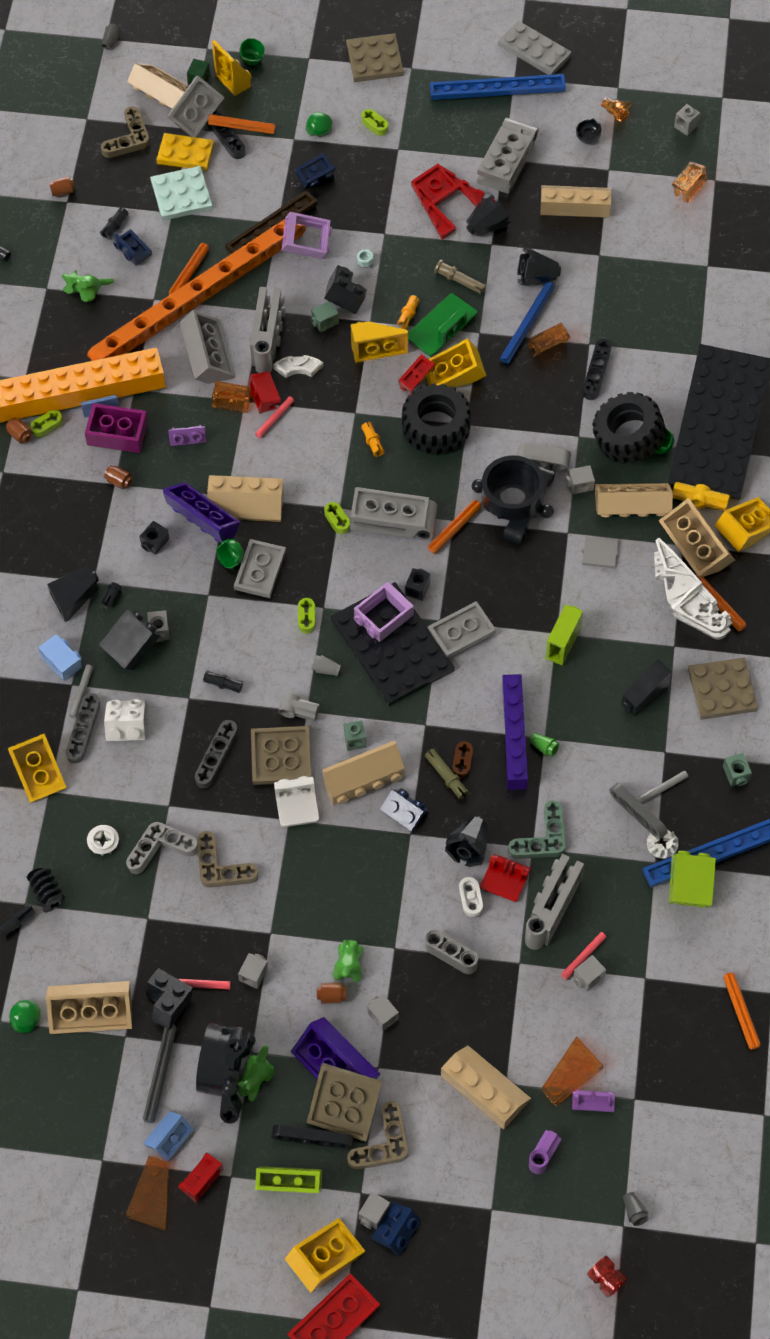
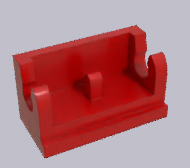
(416, 373)
(264, 391)
(201, 1177)

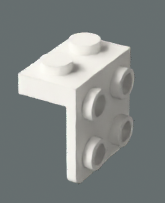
(124, 720)
(296, 801)

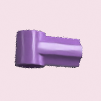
(544, 1151)

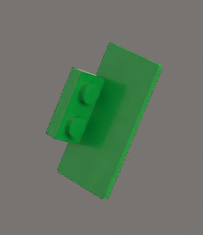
(441, 324)

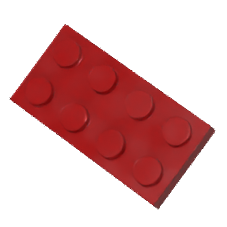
(337, 1313)

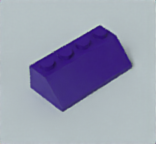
(201, 511)
(326, 1045)

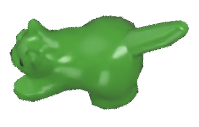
(86, 285)
(348, 961)
(256, 1071)

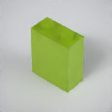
(564, 634)
(692, 879)

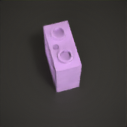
(289, 231)
(396, 599)

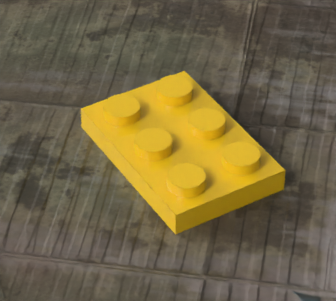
(185, 151)

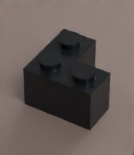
(343, 291)
(170, 997)

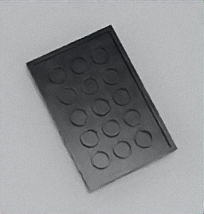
(402, 660)

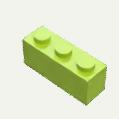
(288, 1179)

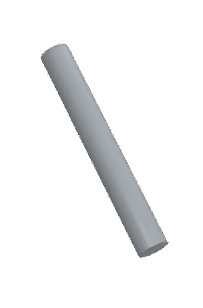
(81, 691)
(662, 787)

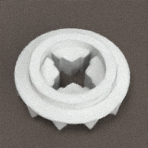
(97, 834)
(658, 849)

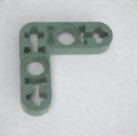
(551, 837)

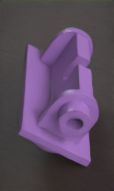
(189, 435)
(593, 1101)

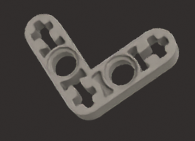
(160, 839)

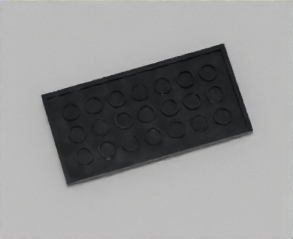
(720, 420)

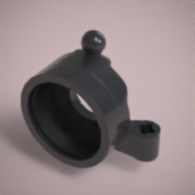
(524, 475)
(220, 1066)

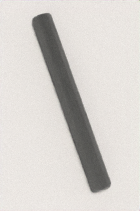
(159, 1074)

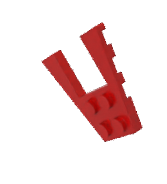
(436, 186)

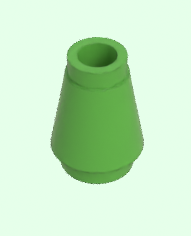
(545, 744)

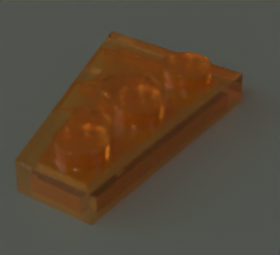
(571, 1072)
(150, 1196)

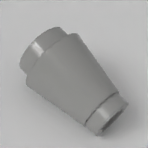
(325, 666)

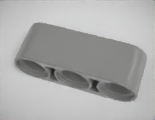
(545, 456)
(455, 960)

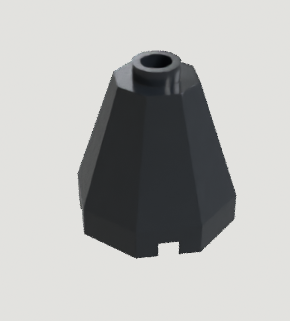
(487, 217)
(536, 268)
(468, 842)

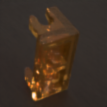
(690, 181)
(548, 338)
(231, 397)

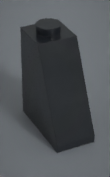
(73, 591)
(647, 688)

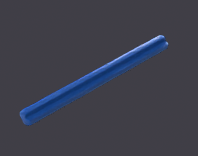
(527, 322)

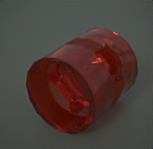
(605, 1274)

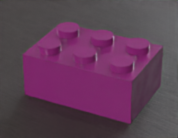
(116, 428)

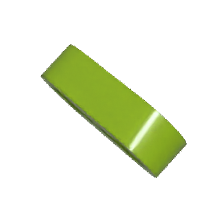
(373, 123)
(46, 423)
(334, 520)
(310, 615)

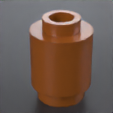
(62, 186)
(19, 430)
(118, 477)
(331, 993)

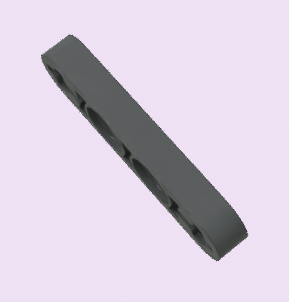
(85, 728)
(219, 755)
(638, 811)

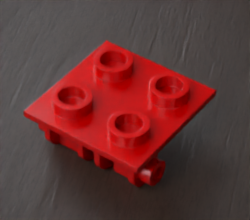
(505, 878)

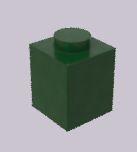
(198, 68)

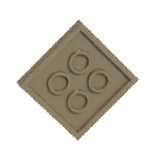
(374, 57)
(722, 688)
(280, 754)
(344, 1101)

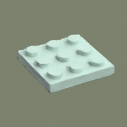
(181, 193)

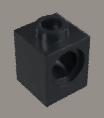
(157, 531)
(415, 590)

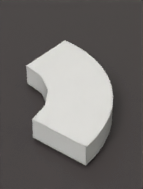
(294, 365)

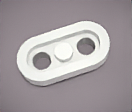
(470, 898)

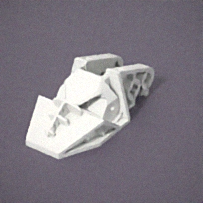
(688, 596)

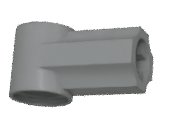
(294, 706)

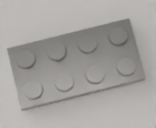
(534, 48)

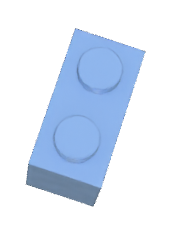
(60, 657)

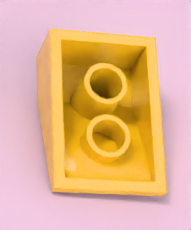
(230, 70)
(377, 341)
(457, 366)
(745, 523)
(37, 768)
(324, 1254)

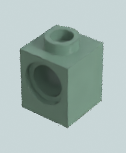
(324, 316)
(354, 735)
(737, 762)

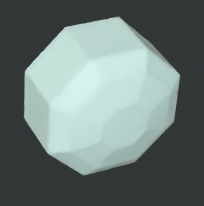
(365, 258)

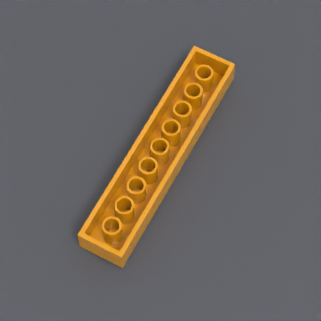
(80, 383)

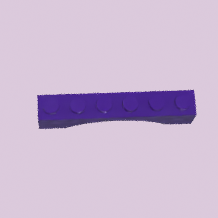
(514, 732)

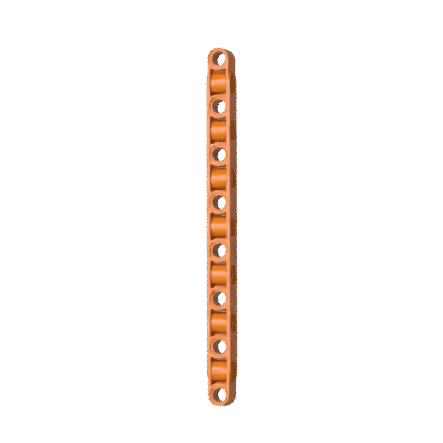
(193, 293)

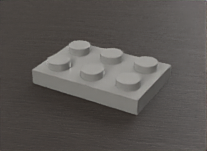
(195, 106)
(259, 568)
(462, 629)

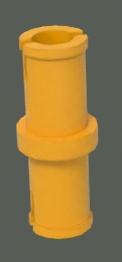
(408, 312)
(373, 439)

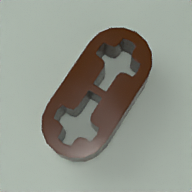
(459, 759)

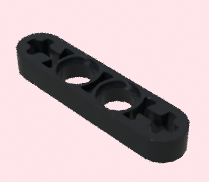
(229, 145)
(597, 369)
(312, 1137)

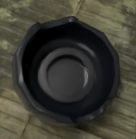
(588, 131)

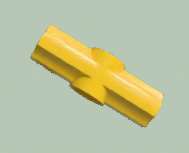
(701, 496)

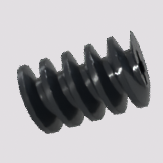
(45, 888)

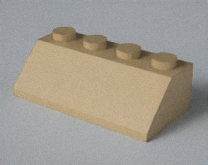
(157, 84)
(575, 201)
(248, 497)
(633, 499)
(696, 539)
(363, 773)
(89, 1007)
(484, 1086)

